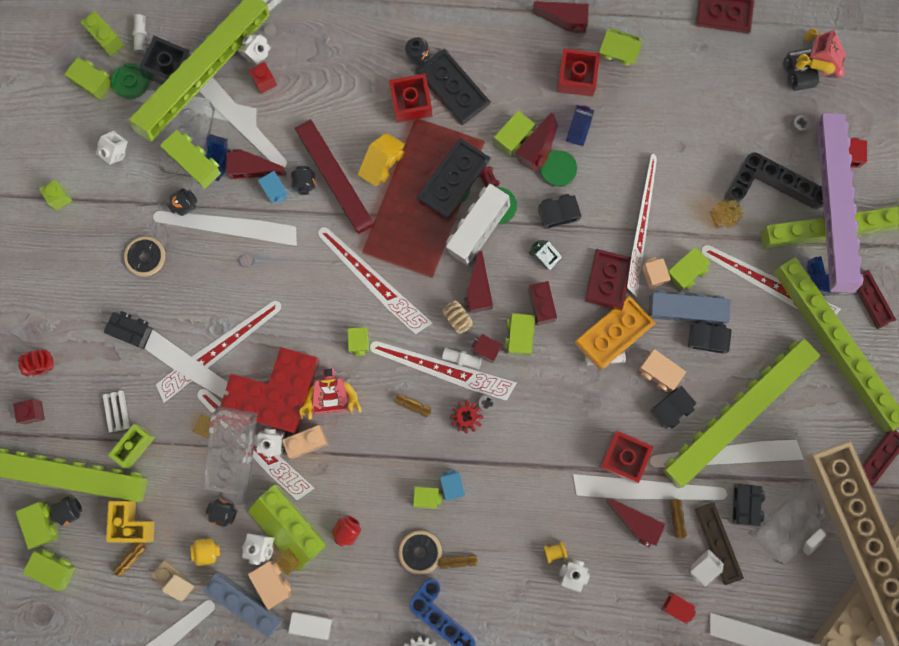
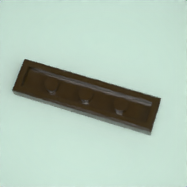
(719, 542)

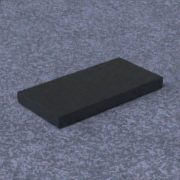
(453, 86)
(453, 178)

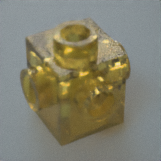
(726, 214)

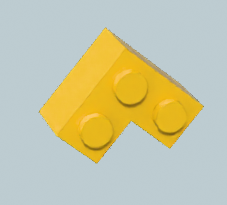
(379, 158)
(122, 524)

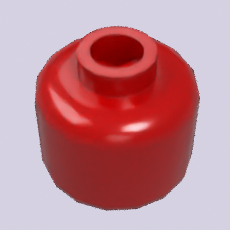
(346, 531)

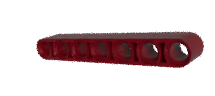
(334, 176)

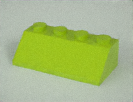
(287, 525)

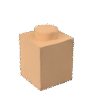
(655, 272)

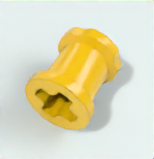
(555, 552)

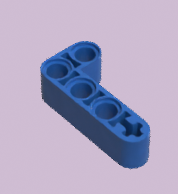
(445, 619)

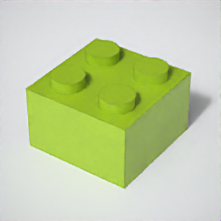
(621, 46)

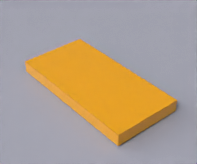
(614, 333)

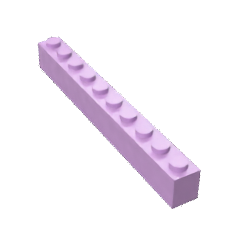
(838, 204)

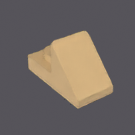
(173, 581)

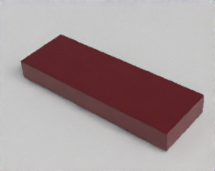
(875, 301)
(881, 457)

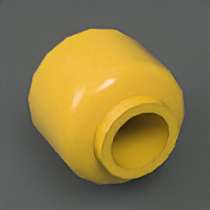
(204, 552)

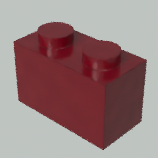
(542, 303)

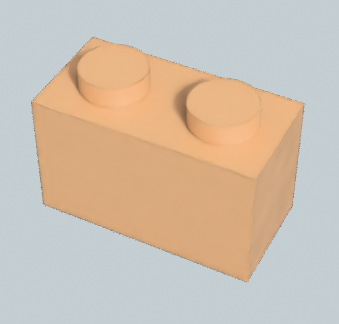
(661, 371)
(305, 442)
(270, 584)

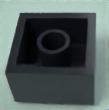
(162, 60)

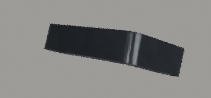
(775, 181)

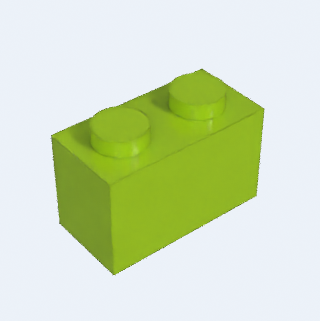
(102, 33)
(88, 78)
(514, 133)
(688, 268)
(520, 334)
(131, 446)
(37, 525)
(49, 569)

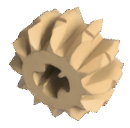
(457, 317)

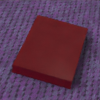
(726, 15)
(608, 279)

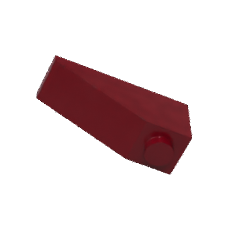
(568, 16)
(537, 146)
(247, 165)
(478, 291)
(640, 525)

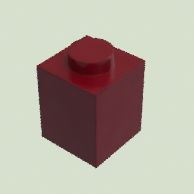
(486, 348)
(28, 411)

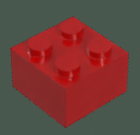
(578, 72)
(410, 98)
(626, 457)

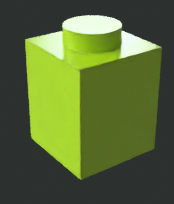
(56, 194)
(358, 341)
(427, 497)

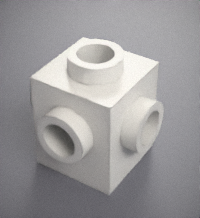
(254, 48)
(111, 147)
(270, 441)
(257, 548)
(575, 583)

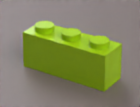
(191, 158)

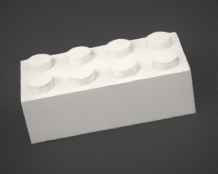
(478, 224)

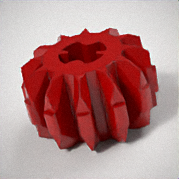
(35, 363)
(473, 416)

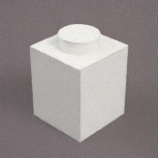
(706, 568)

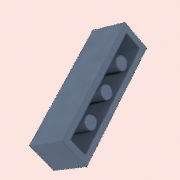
(689, 308)
(243, 604)

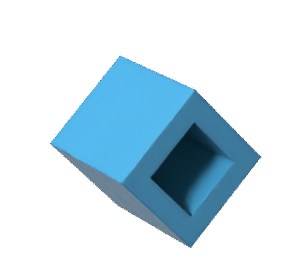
(273, 188)
(452, 485)

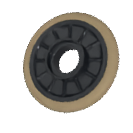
(154, 262)
(420, 539)

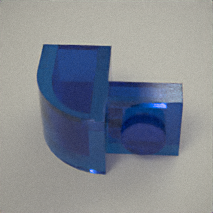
(580, 125)
(217, 150)
(818, 275)

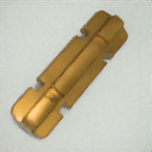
(412, 405)
(678, 519)
(129, 559)
(457, 561)

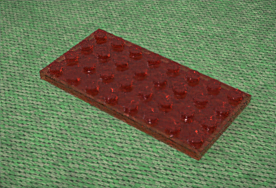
(405, 228)

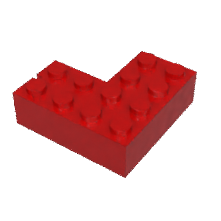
(280, 399)

